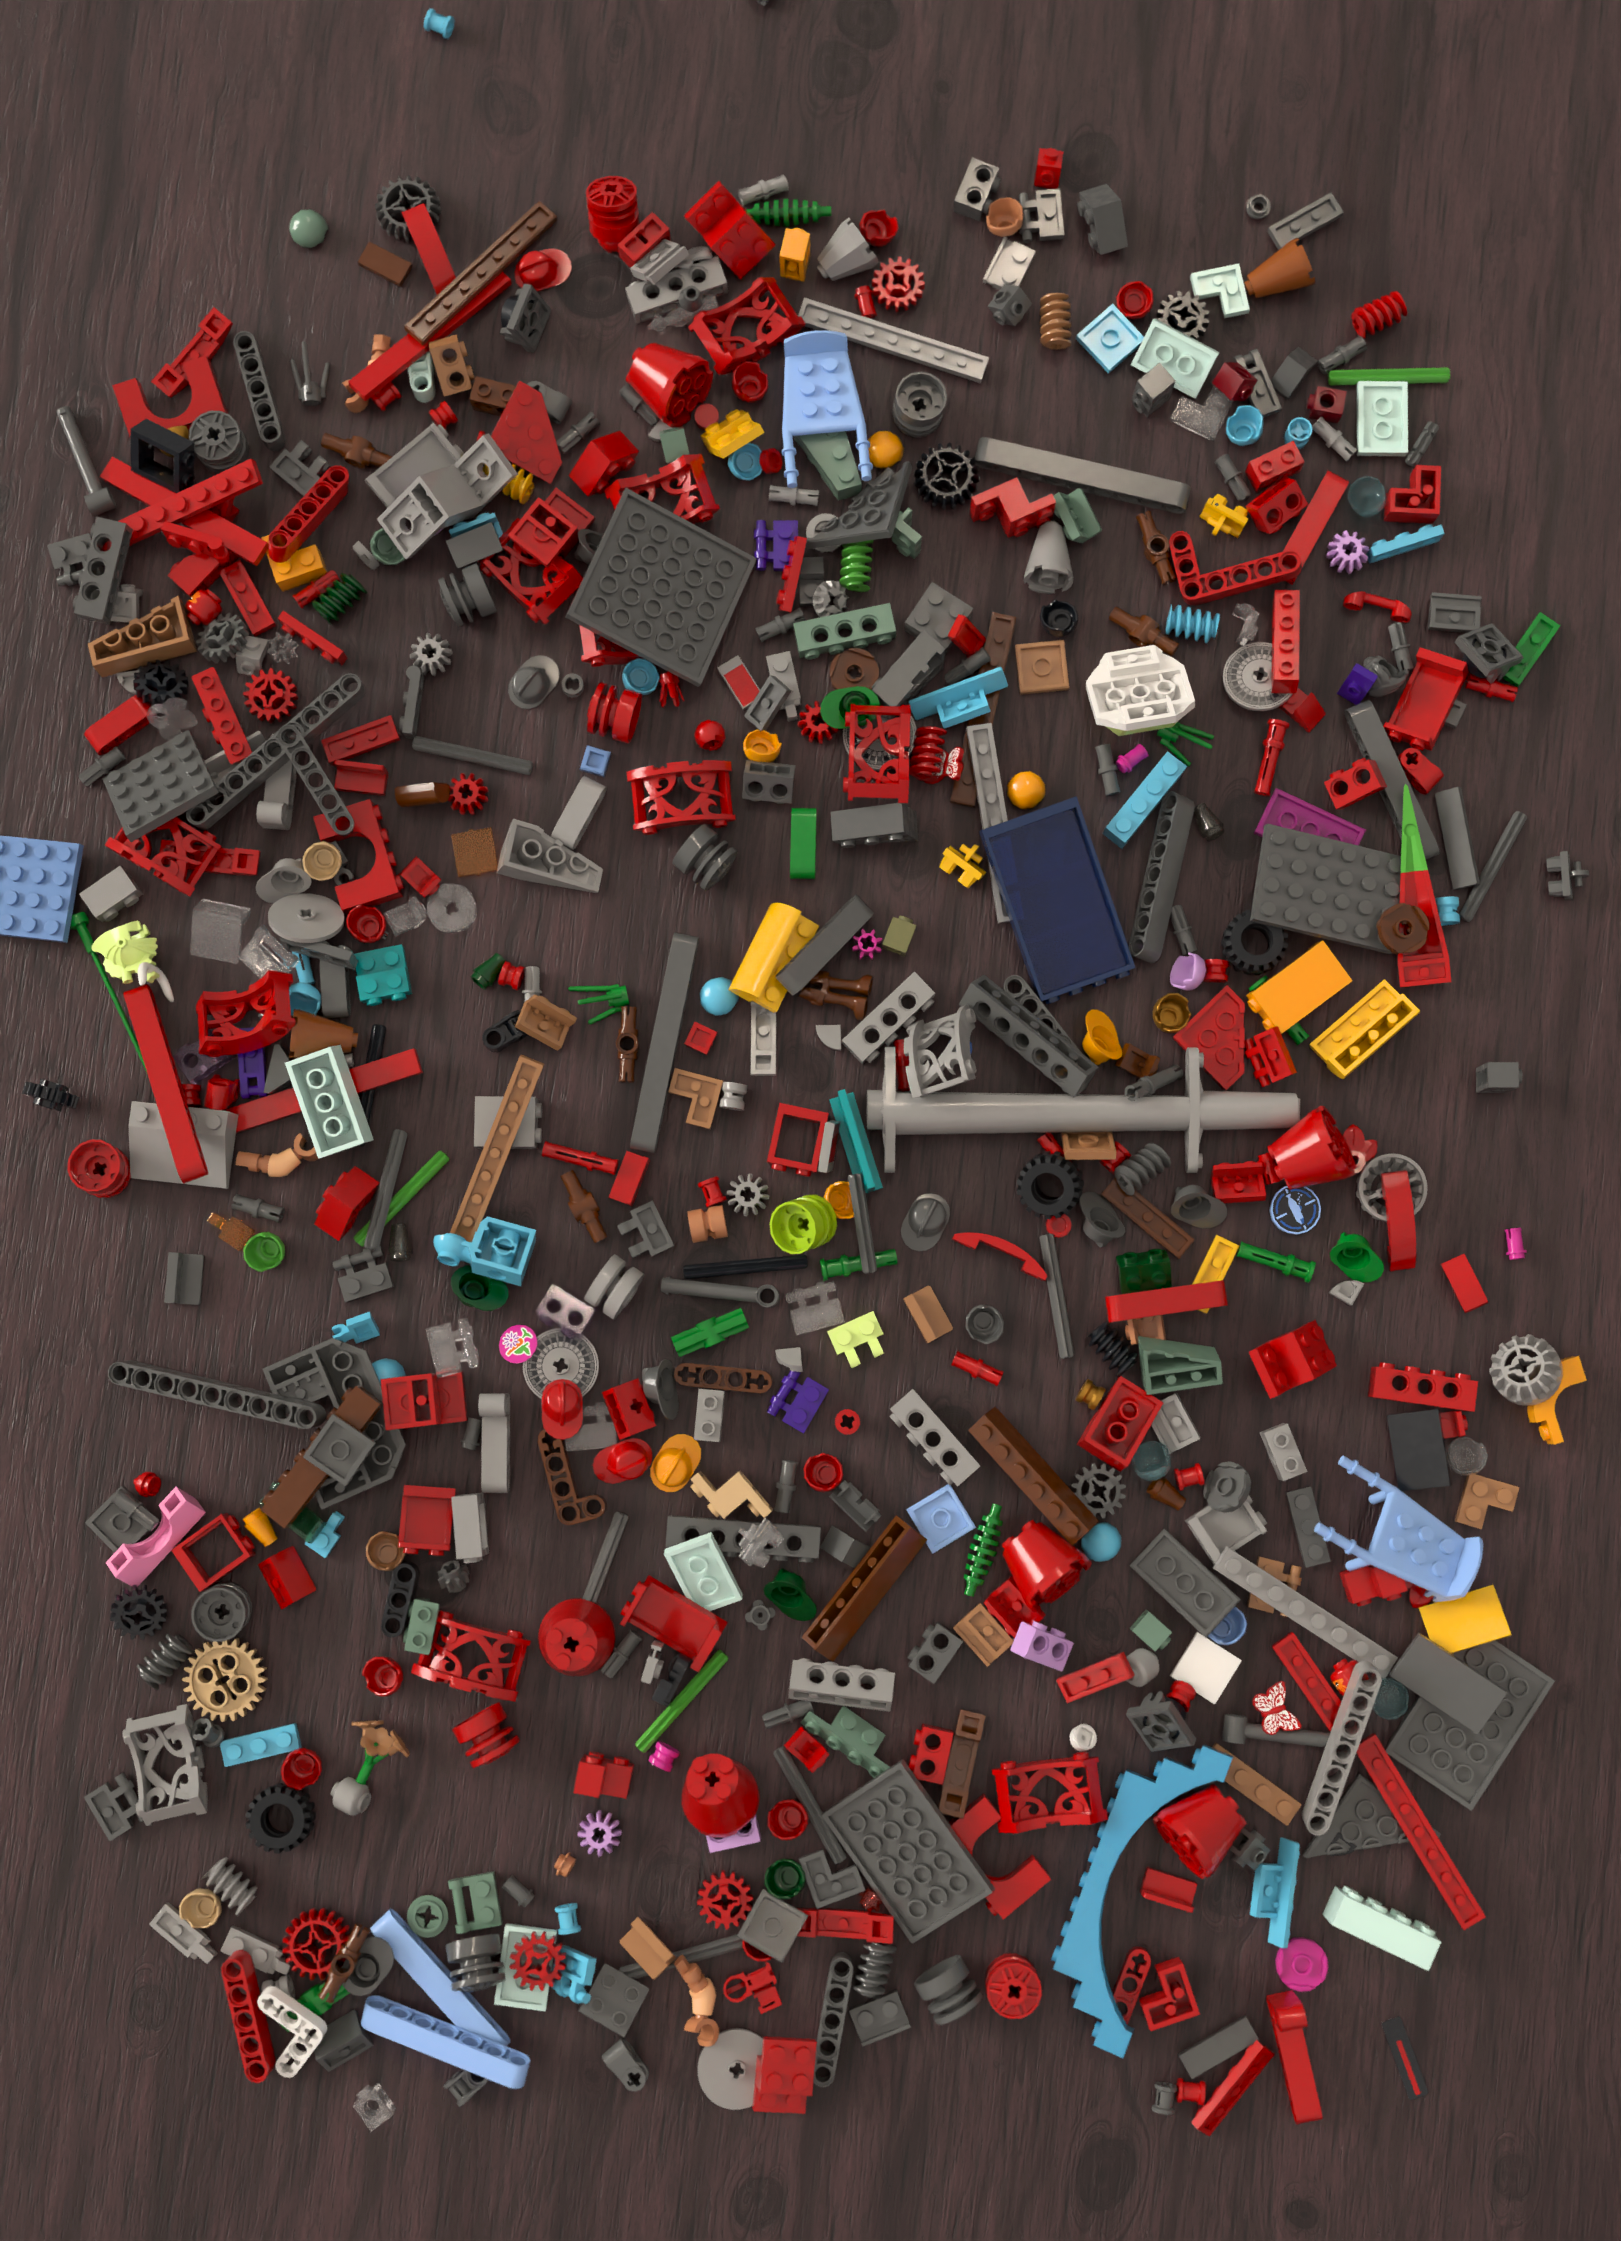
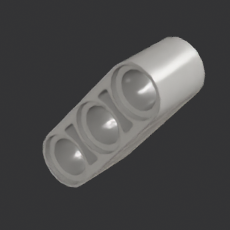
(579, 812)

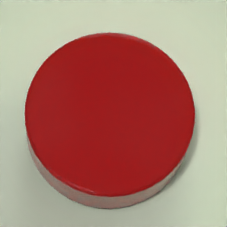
(706, 415)
(770, 461)
(1059, 1226)

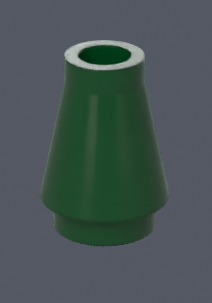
(487, 972)

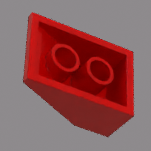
(1120, 1424)

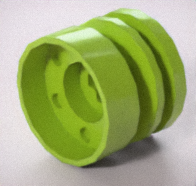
(803, 1224)

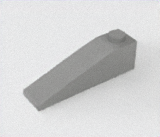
(538, 858)

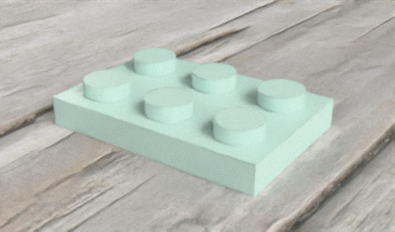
(1179, 354)
(1382, 418)
(703, 1572)
(510, 1992)

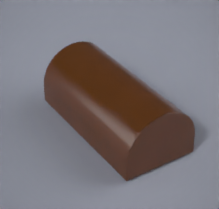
(422, 794)

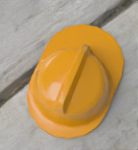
(1101, 1039)
(675, 1463)

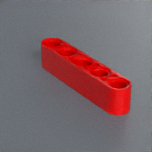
(318, 504)
(1315, 518)
(1166, 1301)
(245, 2027)

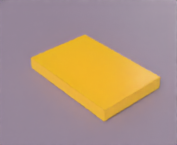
(1466, 1620)

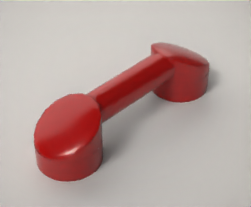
(1399, 613)

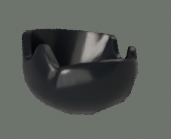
(1058, 618)

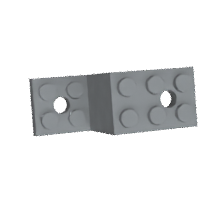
(447, 496)

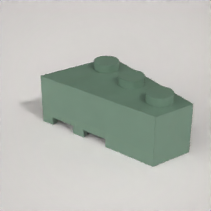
(834, 462)
(1177, 1365)

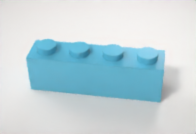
(1144, 800)

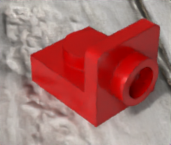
(1453, 1424)

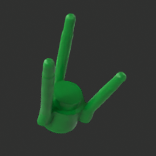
(1173, 733)
(616, 997)

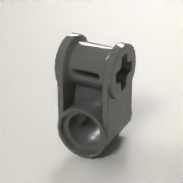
(556, 402)
(624, 2062)
(464, 2085)

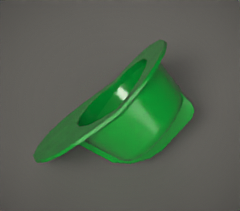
(840, 700)
(1357, 1258)

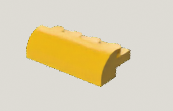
(774, 945)
(1364, 1029)

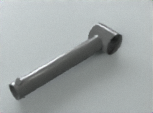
(99, 498)
(718, 1291)
(1237, 1729)

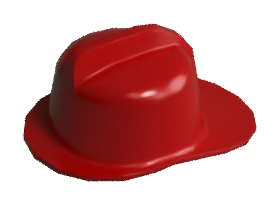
(543, 269)
(562, 1409)
(623, 1461)

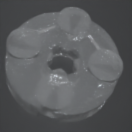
(465, 904)

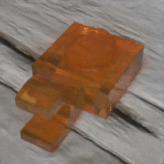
(233, 1232)

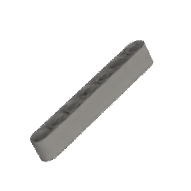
(1338, 1736)

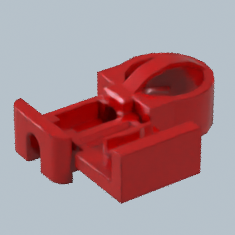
(760, 1983)

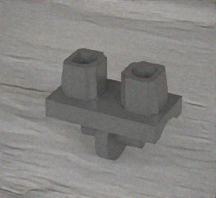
(1562, 864)

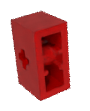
(628, 1421)

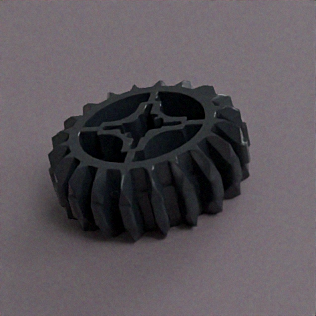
(931, 487)

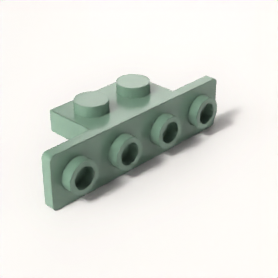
(850, 1736)

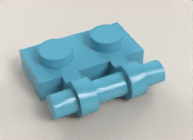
(580, 1970)

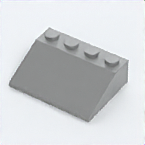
(152, 1155)

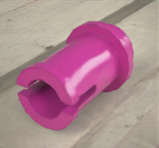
(1131, 758)
(1515, 1244)

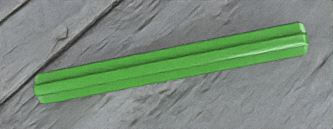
(1409, 375)
(409, 1190)
(681, 1701)

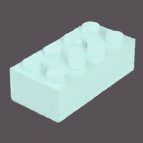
(329, 1101)
(1382, 1928)

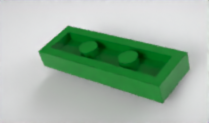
(1531, 647)

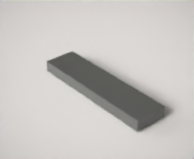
(1457, 838)

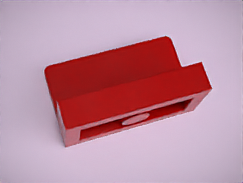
(360, 777)
(629, 1178)
(287, 1577)
(1168, 1889)

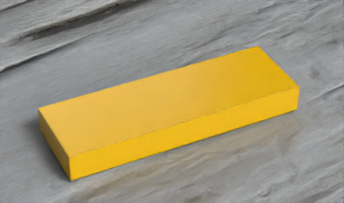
(1216, 1262)

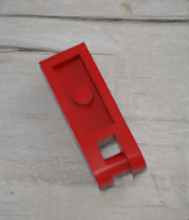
(196, 541)

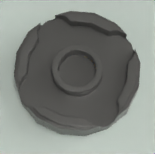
(1227, 1487)

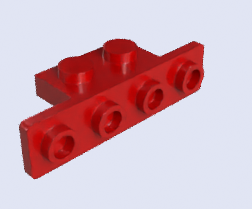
(222, 715)

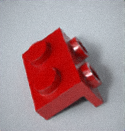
(1238, 1182)
(1009, 1607)

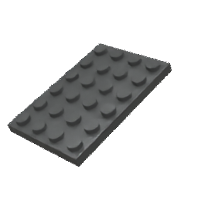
(1324, 887)
(1454, 1755)
(908, 1851)

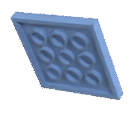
(38, 887)

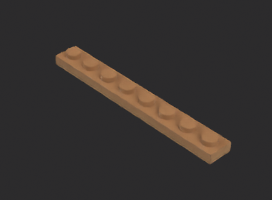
(497, 1147)

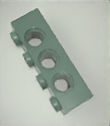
(879, 616)

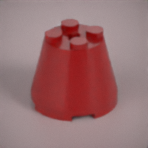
(670, 381)
(1312, 1152)
(1043, 1564)
(583, 1622)
(719, 1795)
(1201, 1829)

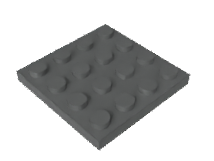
(160, 785)

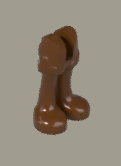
(856, 1003)

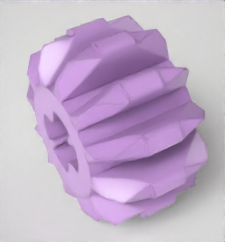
(1356, 556)
(601, 1823)

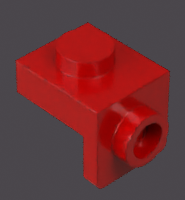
(1048, 168)
(421, 877)
(807, 1749)

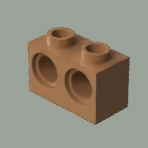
(446, 366)

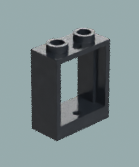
(142, 442)

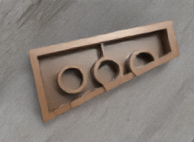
(154, 637)

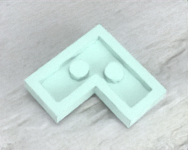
(1226, 283)

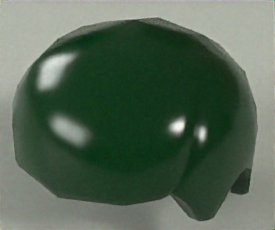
(785, 1878)

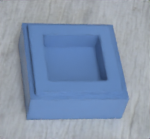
(595, 761)

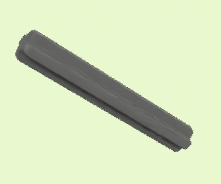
(862, 1223)

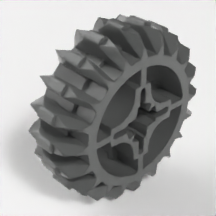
(389, 211)

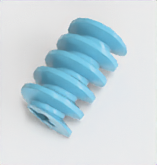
(1192, 623)

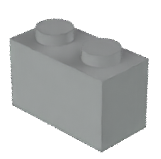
(111, 894)

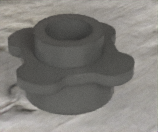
(759, 1607)

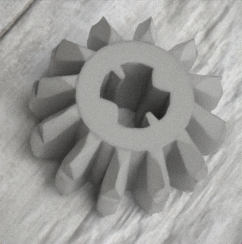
(440, 657)
(754, 1189)

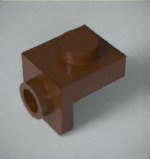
(1137, 1062)

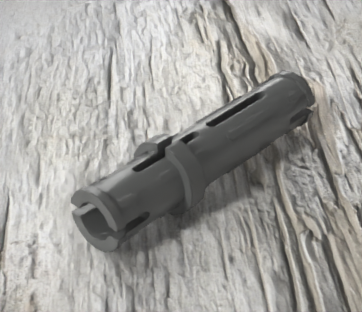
(1148, 1085)

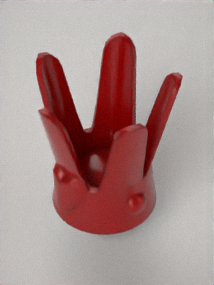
(670, 682)

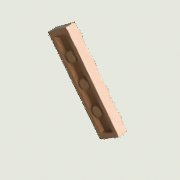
(1260, 1789)

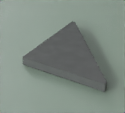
(869, 516)
(1361, 1820)

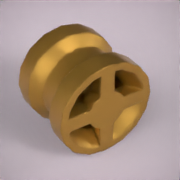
(1090, 1394)

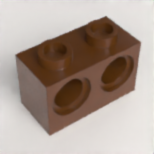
(490, 396)

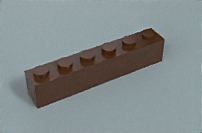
(1033, 1475)
(305, 1479)
(864, 1588)

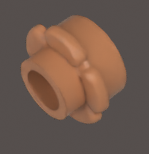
(564, 1864)

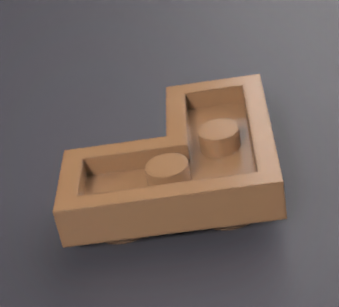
(703, 1092)
(1480, 1493)

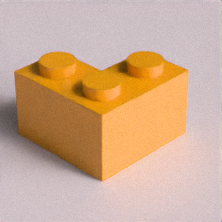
(300, 569)

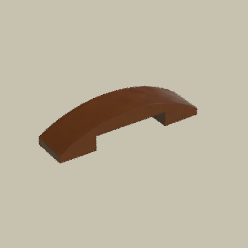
(961, 1763)

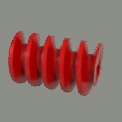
(1378, 312)
(925, 753)

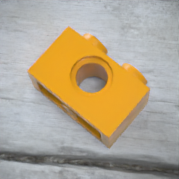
(795, 254)

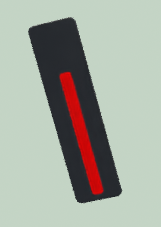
(1404, 2058)

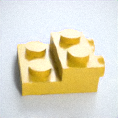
(731, 434)

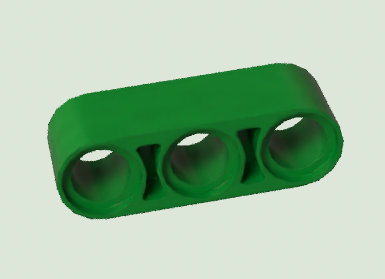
(803, 843)

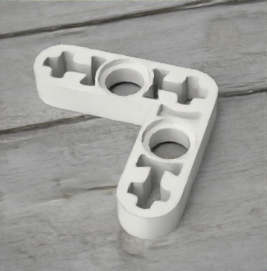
(300, 2027)

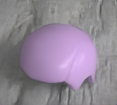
(1188, 972)

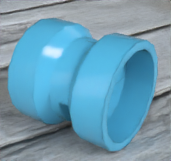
(1298, 427)
(1447, 910)

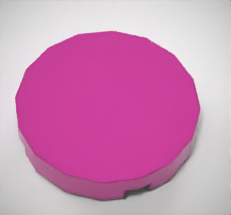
(1302, 1964)

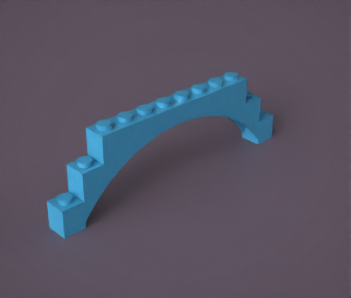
(1082, 1947)

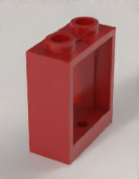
(802, 1114)
(192, 1565)

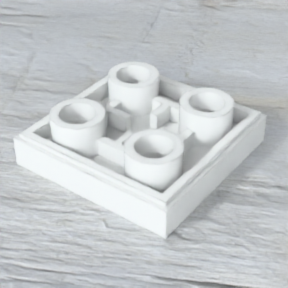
(1206, 1667)

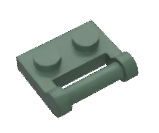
(484, 1902)

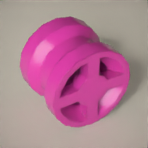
(664, 1756)

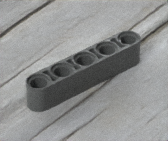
(254, 381)
(310, 769)
(824, 945)
(1027, 995)
(832, 2006)

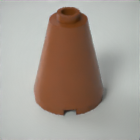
(1281, 272)
(317, 1033)

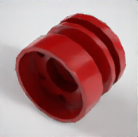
(612, 208)
(609, 711)
(86, 1166)
(486, 1735)
(1015, 1971)

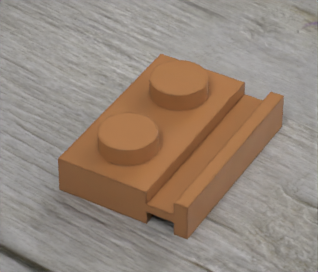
(983, 1634)

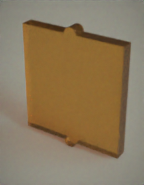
(474, 852)

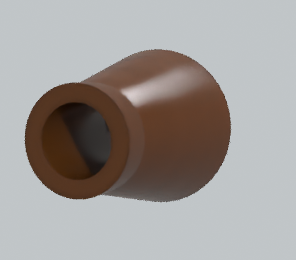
(1166, 1493)

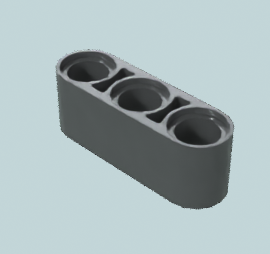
(335, 990)

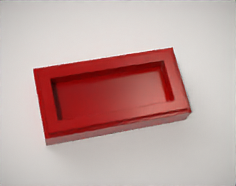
(966, 636)

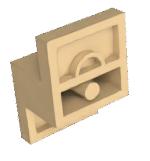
(730, 1495)

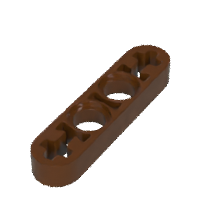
(723, 1375)

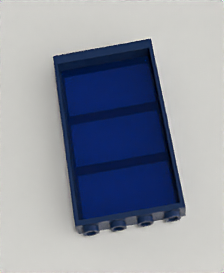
(1057, 900)

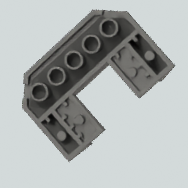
(330, 1371)

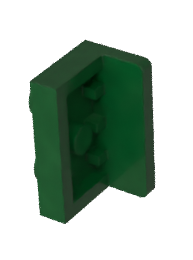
(1144, 1271)

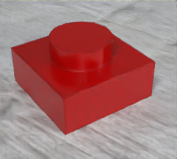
(700, 1038)

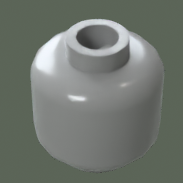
(1144, 1665)
(350, 1796)

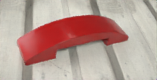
(429, 247)
(206, 342)
(225, 861)
(1400, 1220)
(1030, 1265)
(848, 1924)

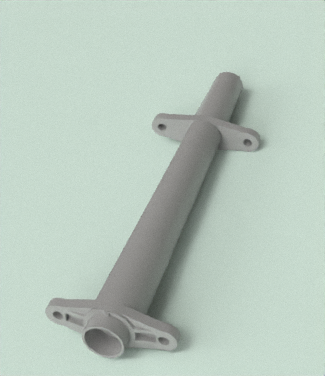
(1058, 1113)

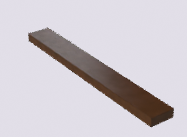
(480, 273)
(997, 647)

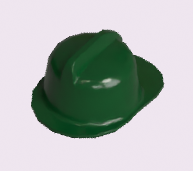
(478, 1290)
(790, 1596)

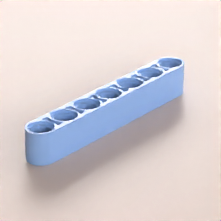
(435, 1978)
(445, 2041)

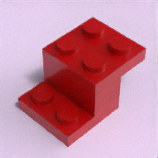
(729, 230)
(1012, 508)
(551, 527)
(1293, 1359)
(423, 1400)
(784, 2075)

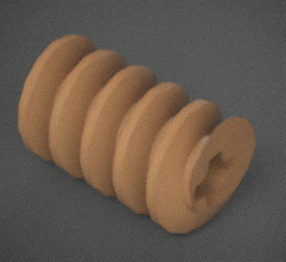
(1054, 321)

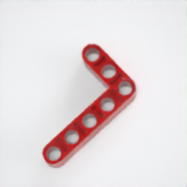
(1228, 574)
(1287, 2022)

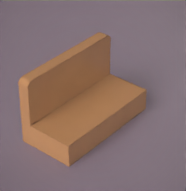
(928, 1314)
(647, 1949)

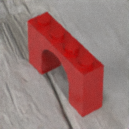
(205, 397)
(381, 882)
(1014, 1887)

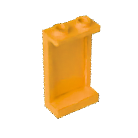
(1299, 988)

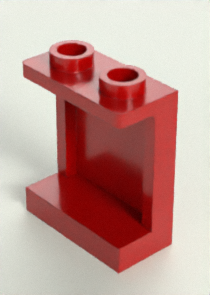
(426, 1519)

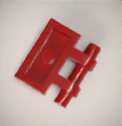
(1274, 1055)

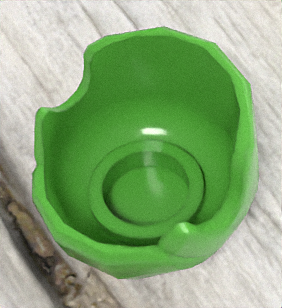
(264, 1251)

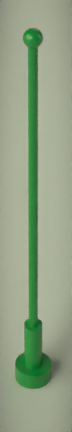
(79, 922)

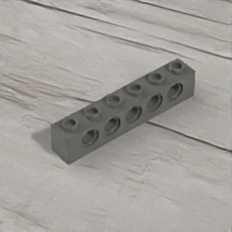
(1043, 1046)
(808, 1534)

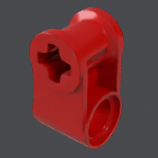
(1420, 772)
(221, 1092)

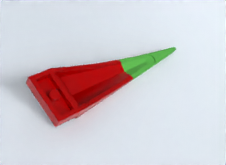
(1431, 961)

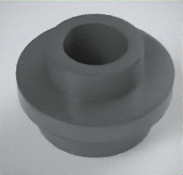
(1258, 200)

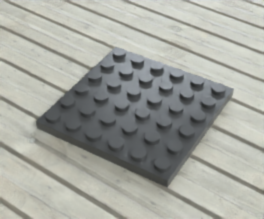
(661, 587)

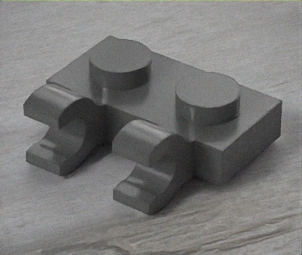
(294, 472)
(651, 1229)

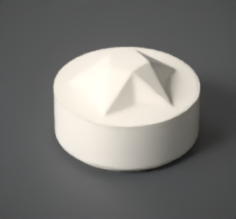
(1083, 1737)

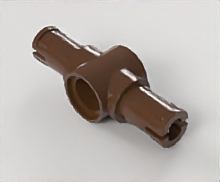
(355, 451)
(1151, 537)
(1143, 631)
(627, 1031)
(583, 1206)
(336, 1973)

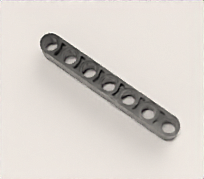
(1376, 746)
(1161, 877)

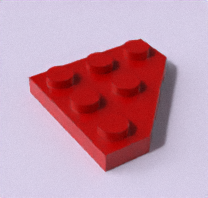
(527, 434)
(1220, 1037)

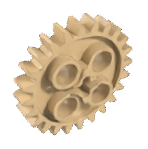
(204, 1691)

